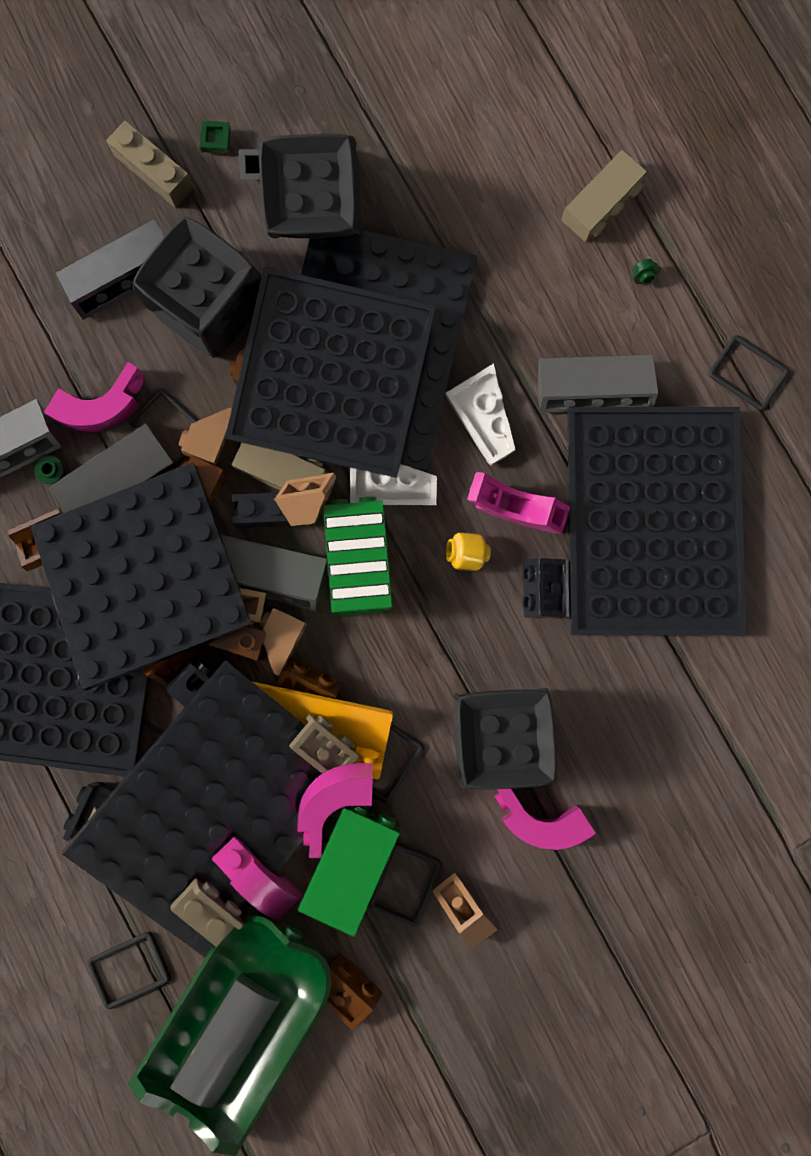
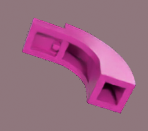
(102, 412)
(518, 506)
(330, 791)
(553, 833)
(257, 884)

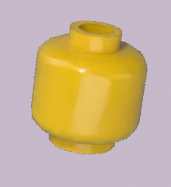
(467, 551)

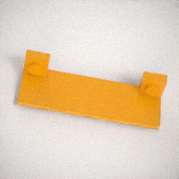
(362, 724)

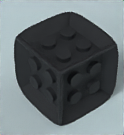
(310, 186)
(198, 286)
(505, 739)

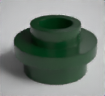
(645, 272)
(56, 474)

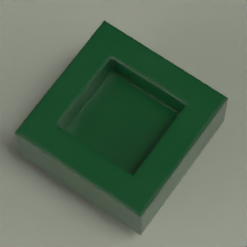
(215, 137)

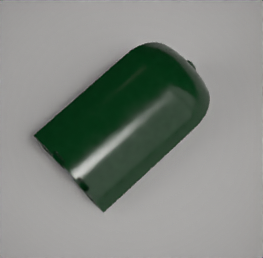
(281, 964)

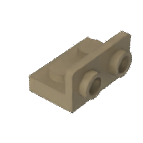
(322, 746)
(207, 912)

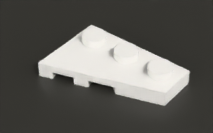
(482, 413)
(409, 488)

